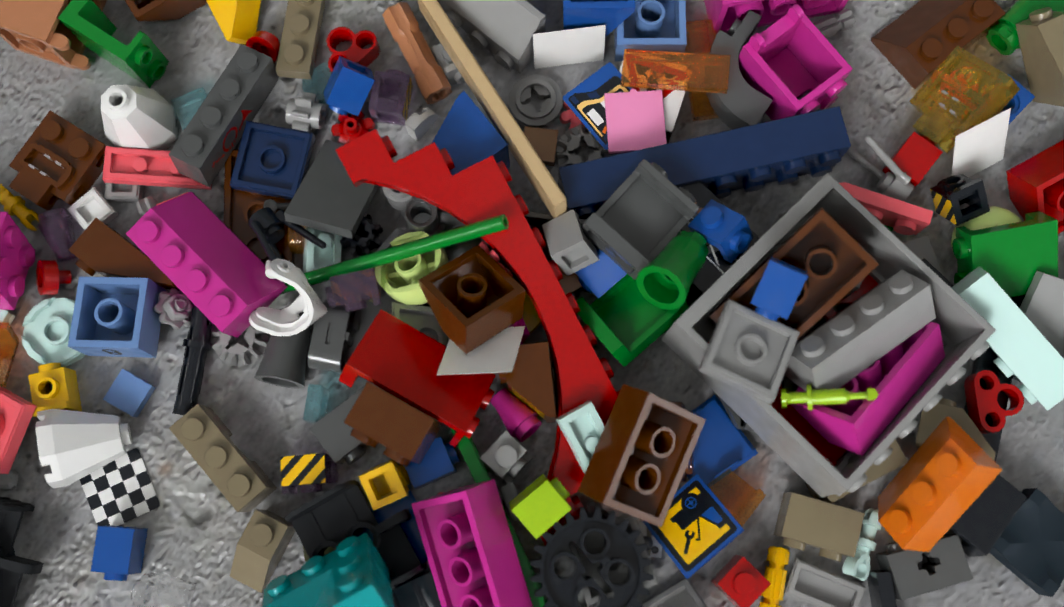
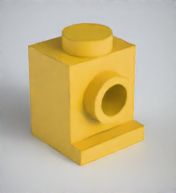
(64, 388)
(385, 483)

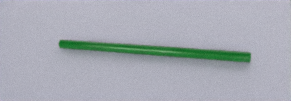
(407, 250)

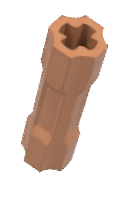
(417, 53)

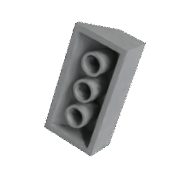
(500, 26)
(862, 333)

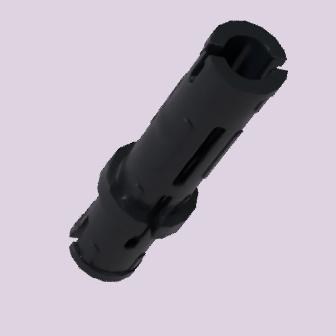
(194, 360)

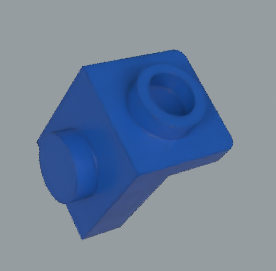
(723, 229)

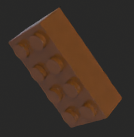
(833, 267)

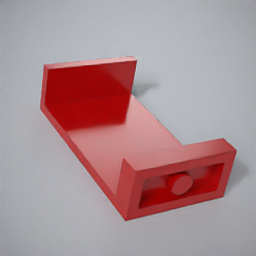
(407, 365)

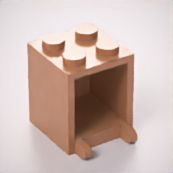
(36, 30)

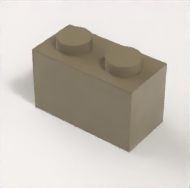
(819, 525)

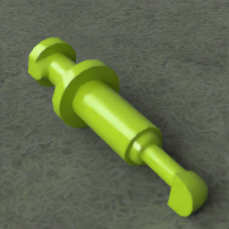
(824, 396)

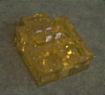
(960, 97)

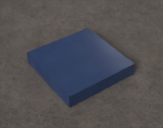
(272, 160)

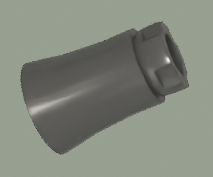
(285, 360)

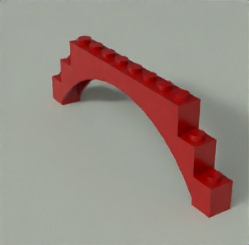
(480, 195)

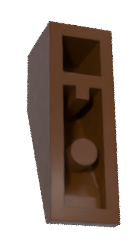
(112, 255)

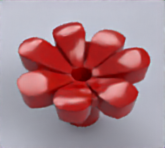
(351, 127)

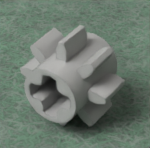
(305, 112)

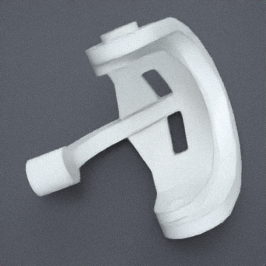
(287, 321)

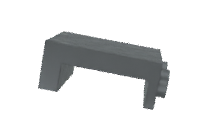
(640, 218)

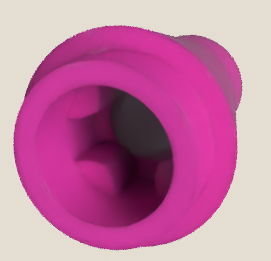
(517, 416)

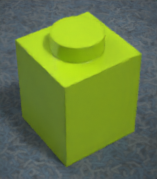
(541, 505)

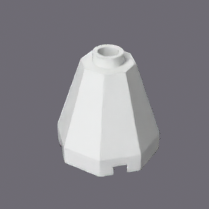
(138, 118)
(78, 443)

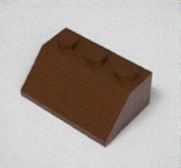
(931, 31)
(641, 455)

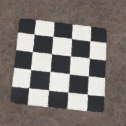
(120, 490)

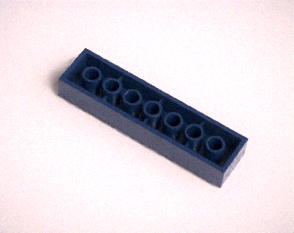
(721, 161)

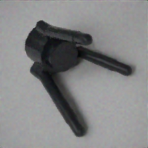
(270, 230)

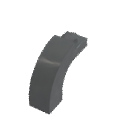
(742, 103)

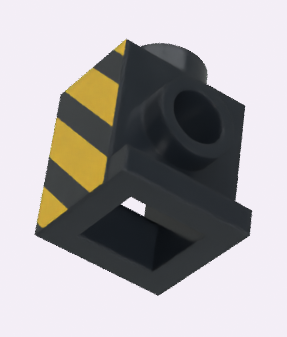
(956, 191)

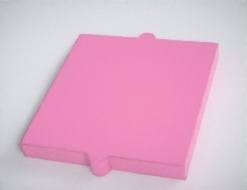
(634, 120)

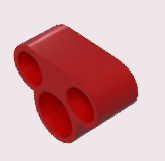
(355, 52)
(984, 401)

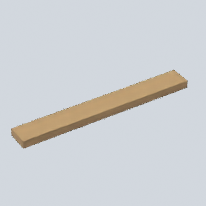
(494, 107)

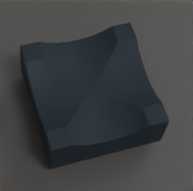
(1034, 544)

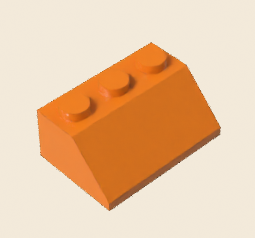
(935, 487)

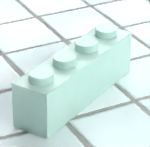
(1016, 340)

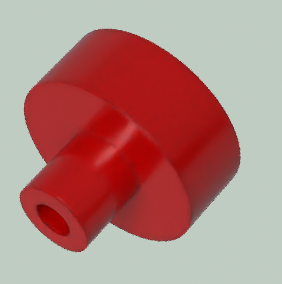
(265, 43)
(49, 277)

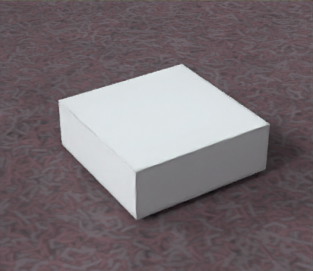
(92, 206)

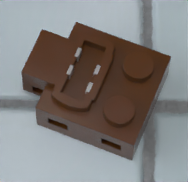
(57, 163)

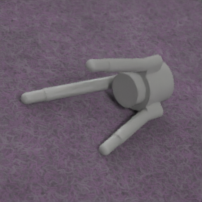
(892, 185)

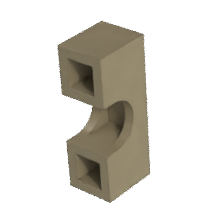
(229, 469)

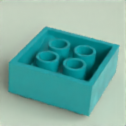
(343, 578)

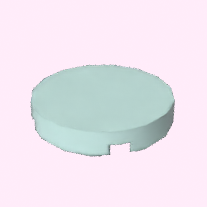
(48, 332)

